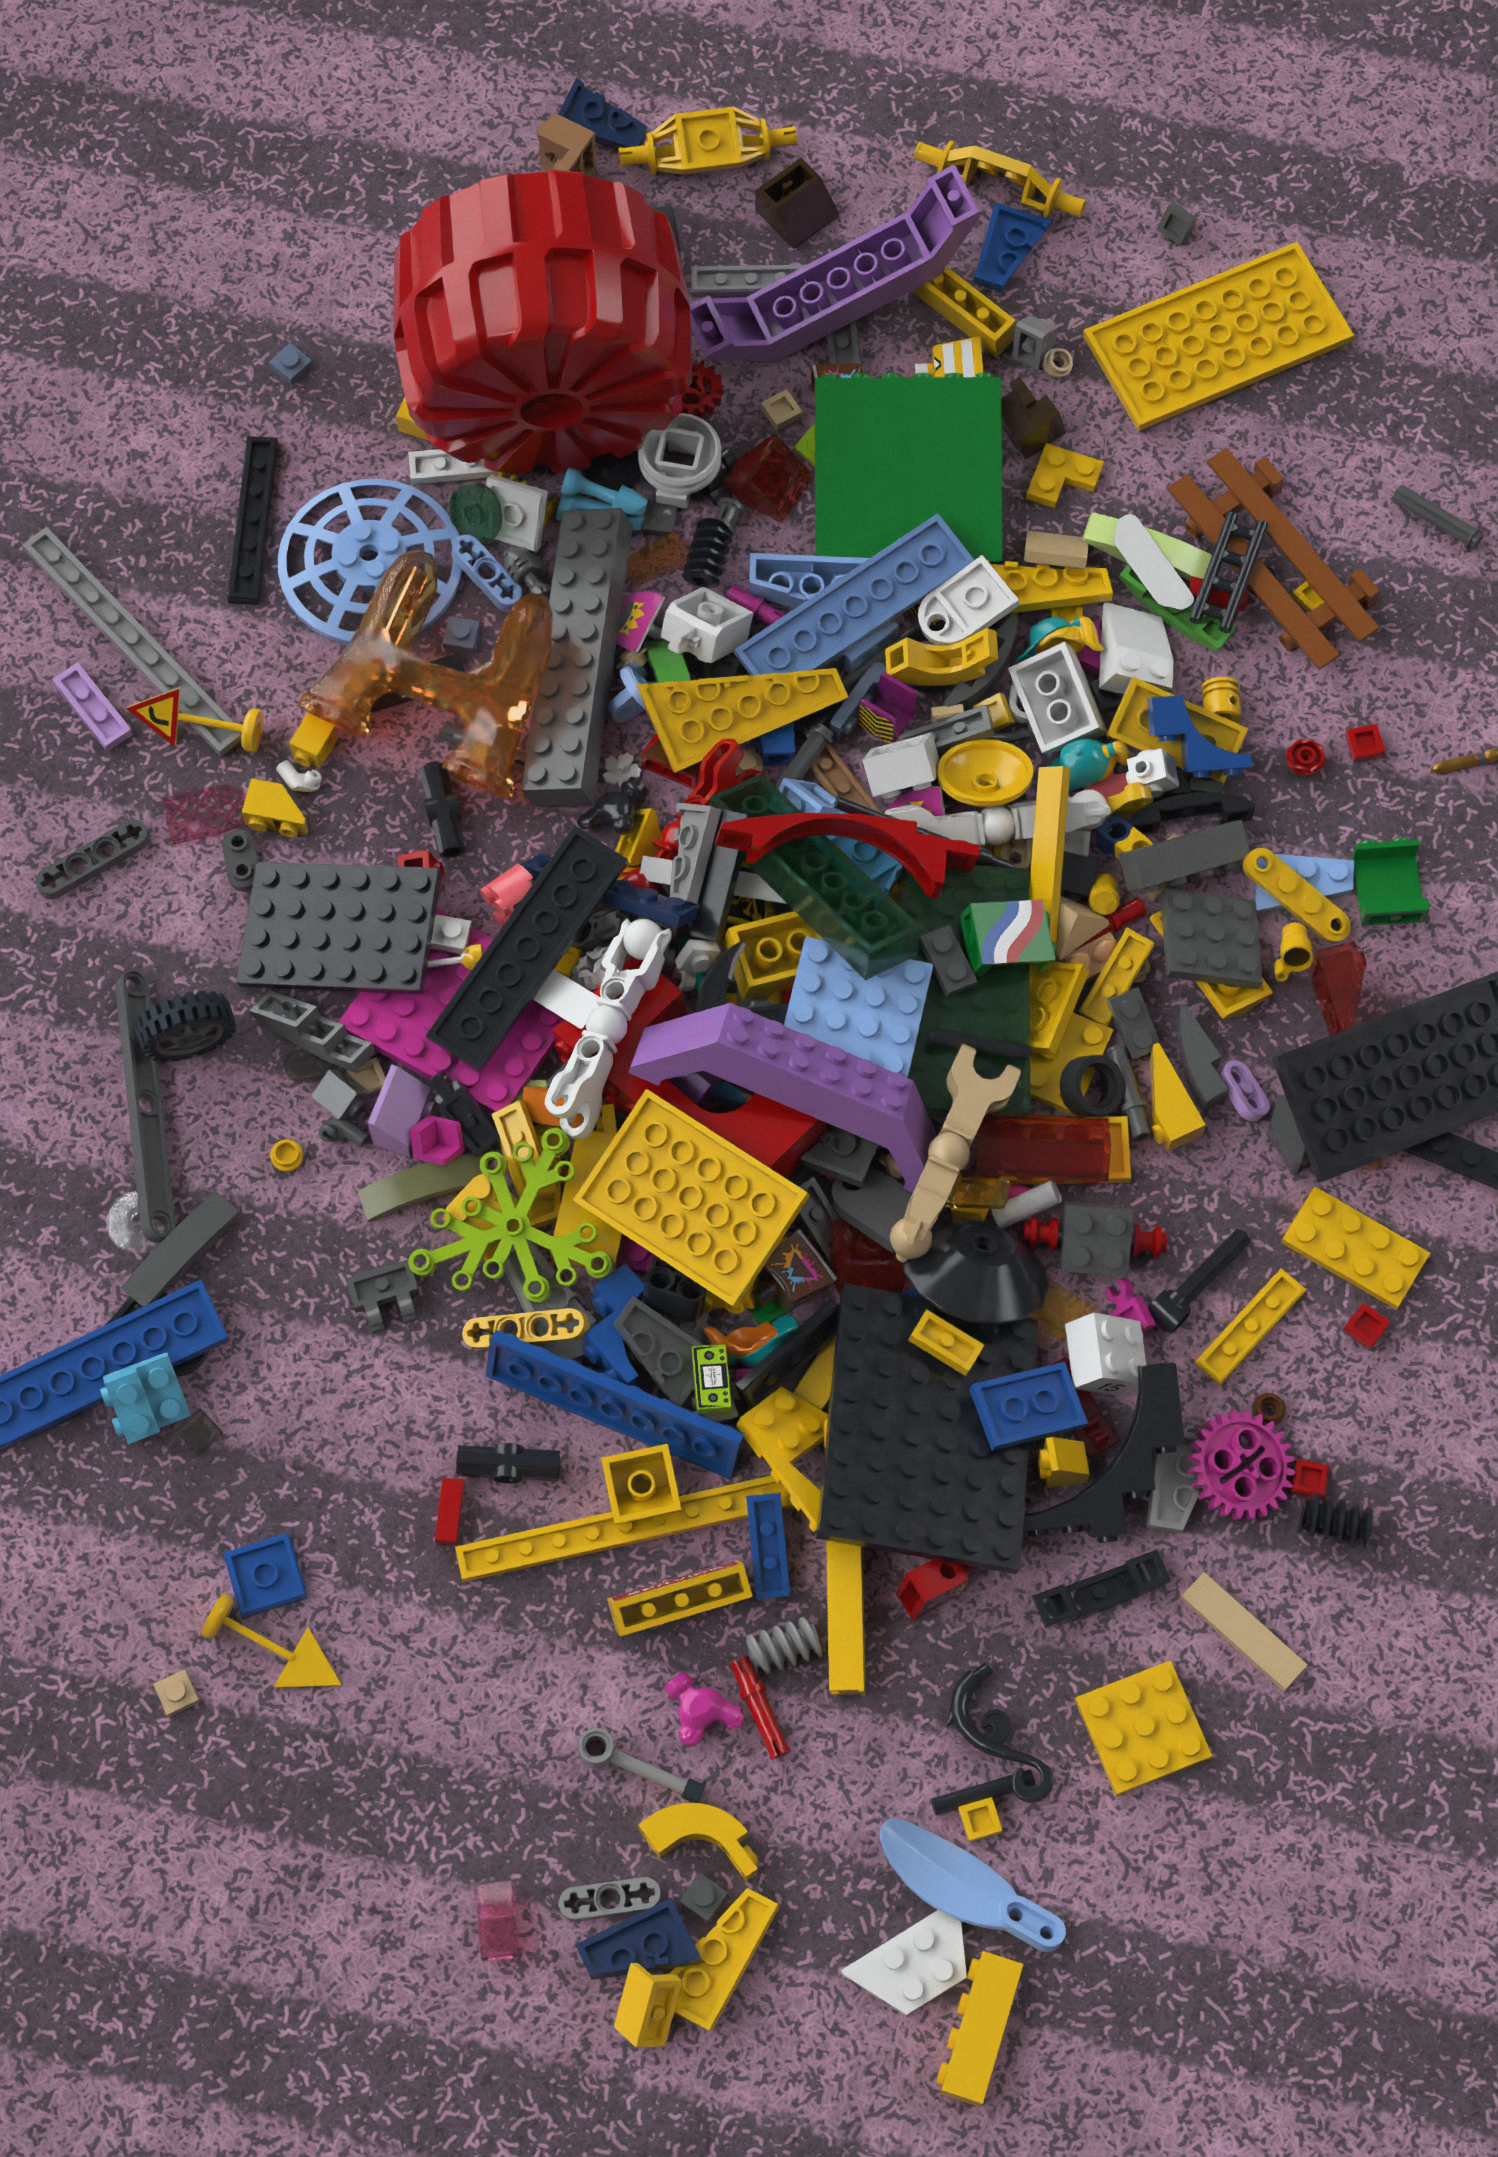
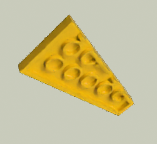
(703, 711)

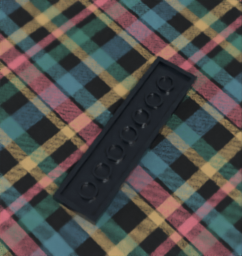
(527, 949)

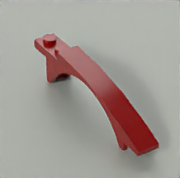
(920, 854)

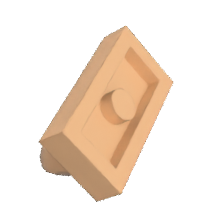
(1092, 955)

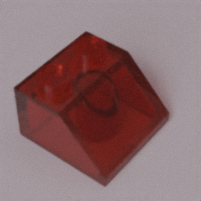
(862, 1261)

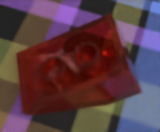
(1337, 984)

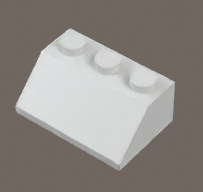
(1057, 698)

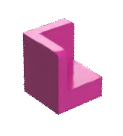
(436, 1140)

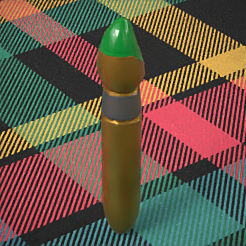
(1466, 761)

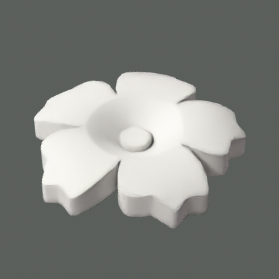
(620, 769)

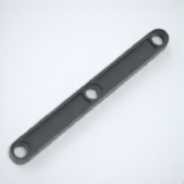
(146, 1127)

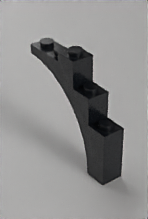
(1100, 1505)

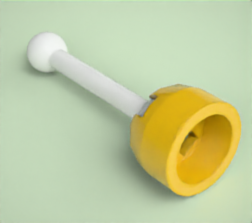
(468, 958)

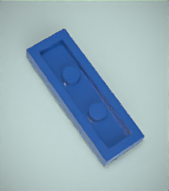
(767, 1545)

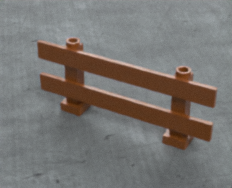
(1250, 493)

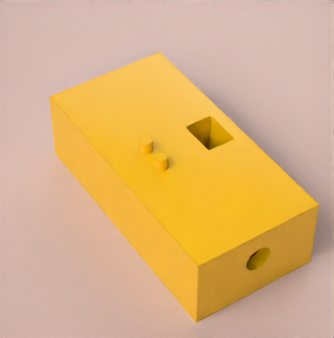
(584, 1158)

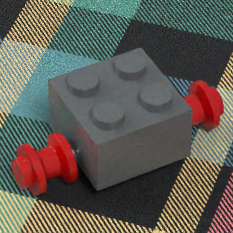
(1095, 1238)

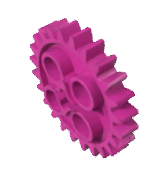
(1259, 1491)

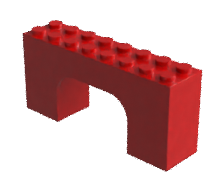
(760, 1127)

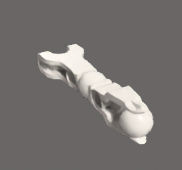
(1000, 823)
(606, 1025)

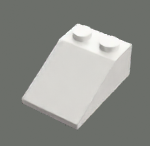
(1133, 647)

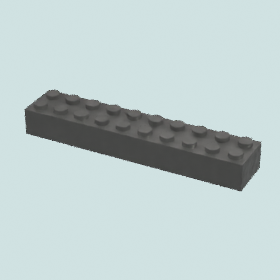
(577, 681)

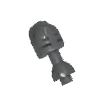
(525, 568)

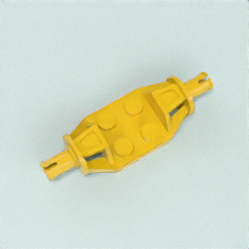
(707, 142)
(1016, 171)

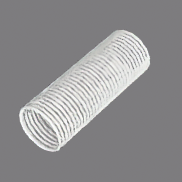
(1046, 1191)

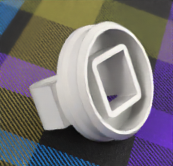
(677, 481)

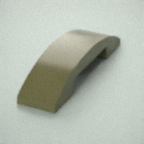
(417, 1185)

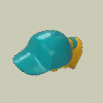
(1058, 630)
(1091, 760)

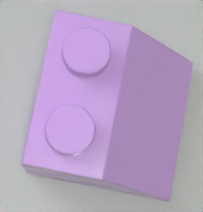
(398, 1108)

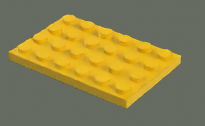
(691, 1198)

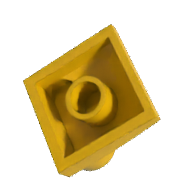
(482, 1189)

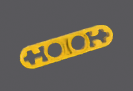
(525, 1324)

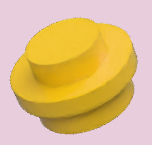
(286, 1155)

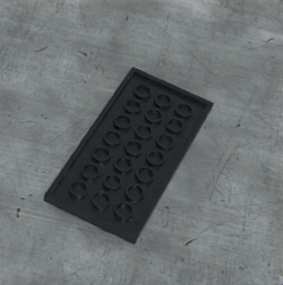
(1395, 1078)

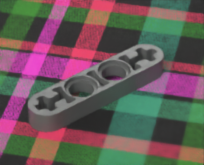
(89, 854)

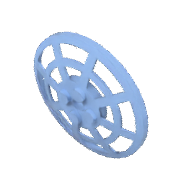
(352, 543)

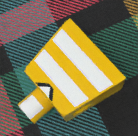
(954, 357)

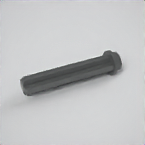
(1439, 517)
(807, 754)

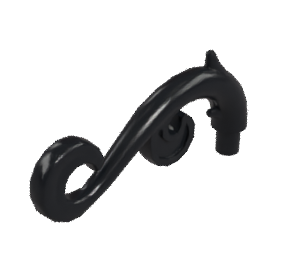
(992, 1744)

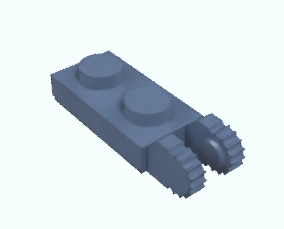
(845, 718)

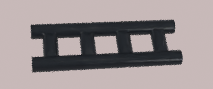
(1237, 588)

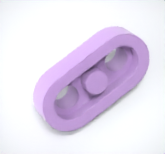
(1244, 1091)

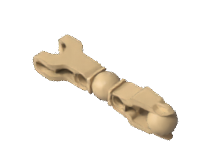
(950, 1150)

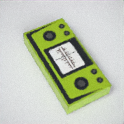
(711, 1378)

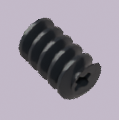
(707, 553)
(1336, 1520)

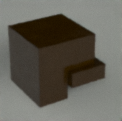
(1029, 421)

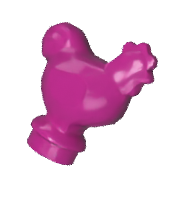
(700, 1709)

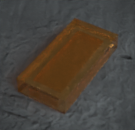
(656, 559)

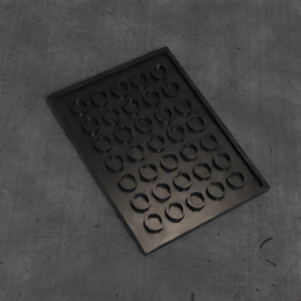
(907, 1444)

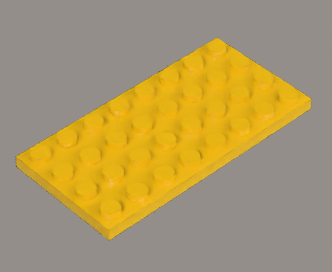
(1217, 336)

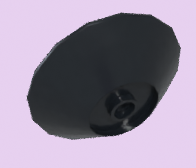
(978, 1273)

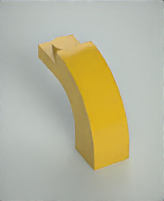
(942, 664)
(700, 1822)

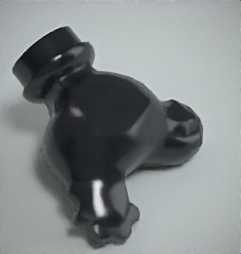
(616, 808)

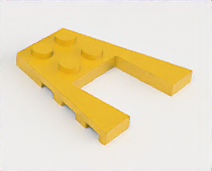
(783, 1432)

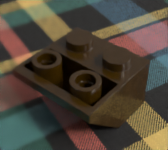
(795, 203)

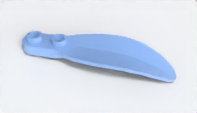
(965, 1885)

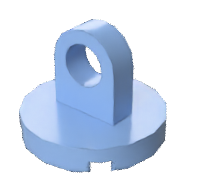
(628, 702)

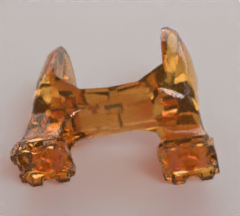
(489, 700)

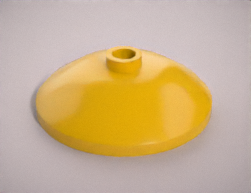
(985, 773)

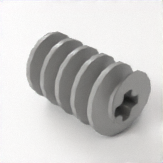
(783, 1645)

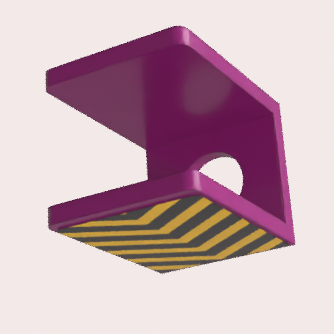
(892, 698)

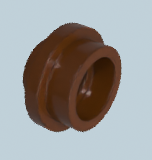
(1271, 1400)

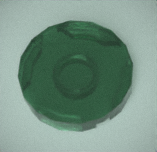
(476, 511)

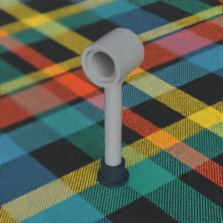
(690, 1790)

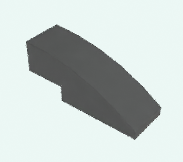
(1199, 1061)

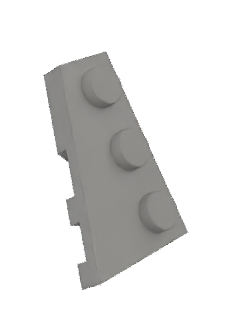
(695, 844)

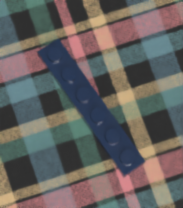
(639, 901)

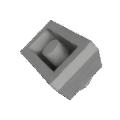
(1033, 340)

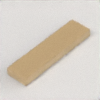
(1243, 1631)

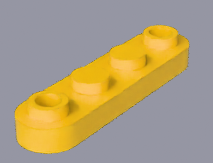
(1296, 895)

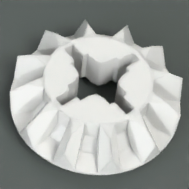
(582, 972)

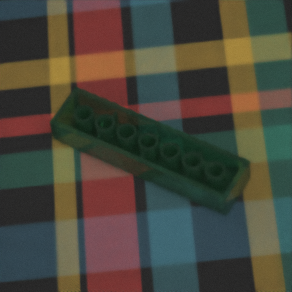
(827, 887)

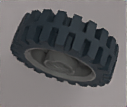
(185, 1026)

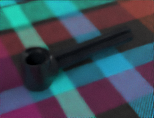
(1173, 1307)

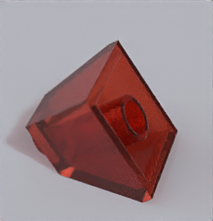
(769, 478)

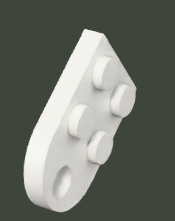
(966, 603)

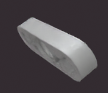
(582, 1894)

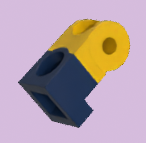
(1121, 838)

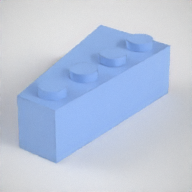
(795, 578)

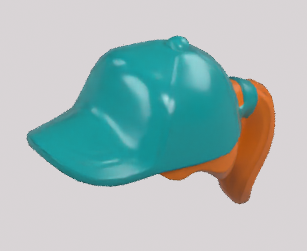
(752, 1344)

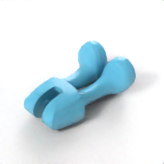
(627, 499)

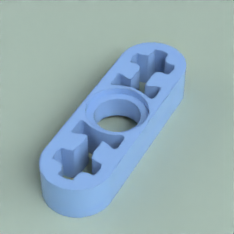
(465, 561)

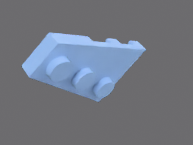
(1327, 875)

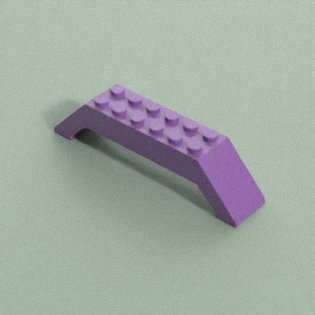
(843, 282)
(795, 1073)

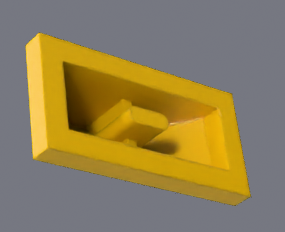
(639, 841)

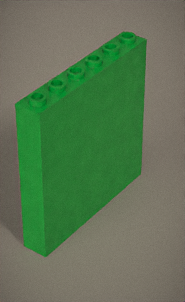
(901, 454)

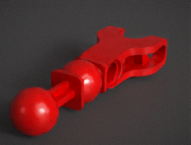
(716, 775)

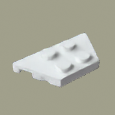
(914, 1964)

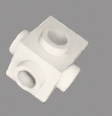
(1154, 770)

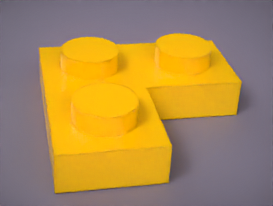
(1062, 467)

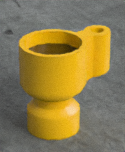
(1295, 951)

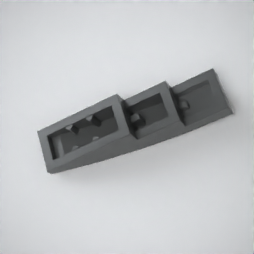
(307, 1029)
(180, 1249)

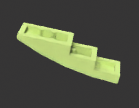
(1183, 557)

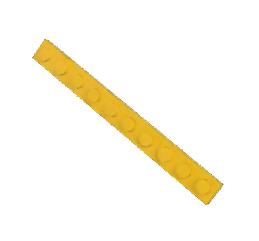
(601, 1534)

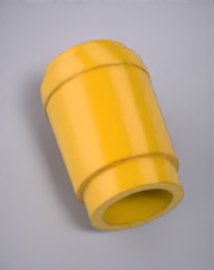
(1104, 894)

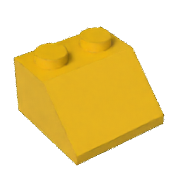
(641, 1484)

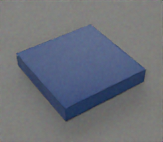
(265, 1575)

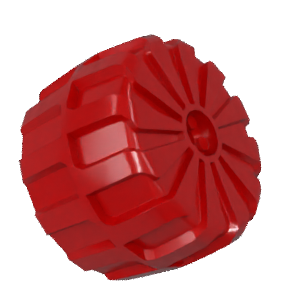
(541, 321)

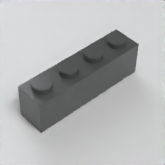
(1183, 856)

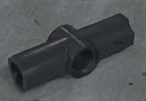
(442, 810)
(508, 1463)

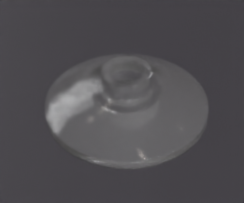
(125, 1232)

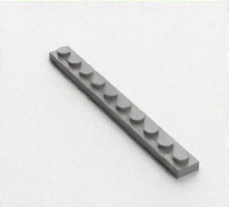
(128, 636)

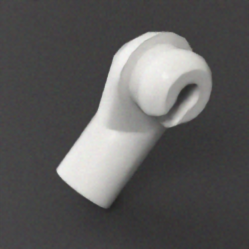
(299, 782)

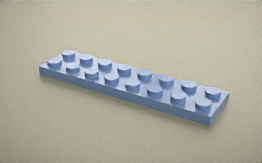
(857, 602)

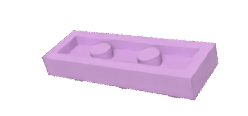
(92, 707)

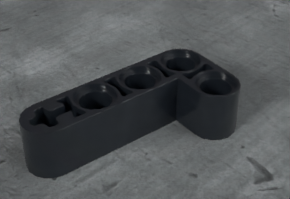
(673, 1292)

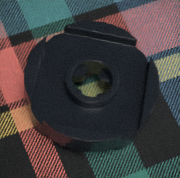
(624, 474)

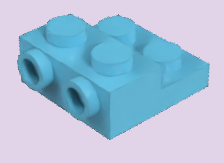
(144, 1398)

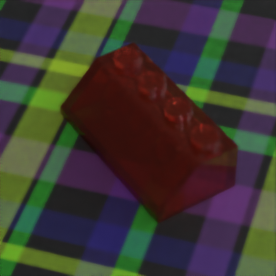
(1044, 1148)

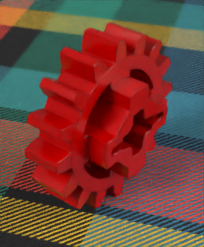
(695, 399)

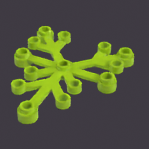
(477, 1240)

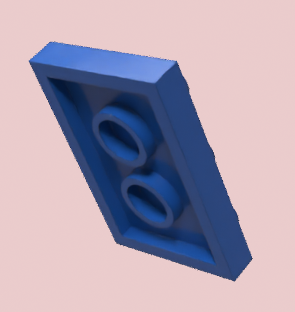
(1028, 1406)

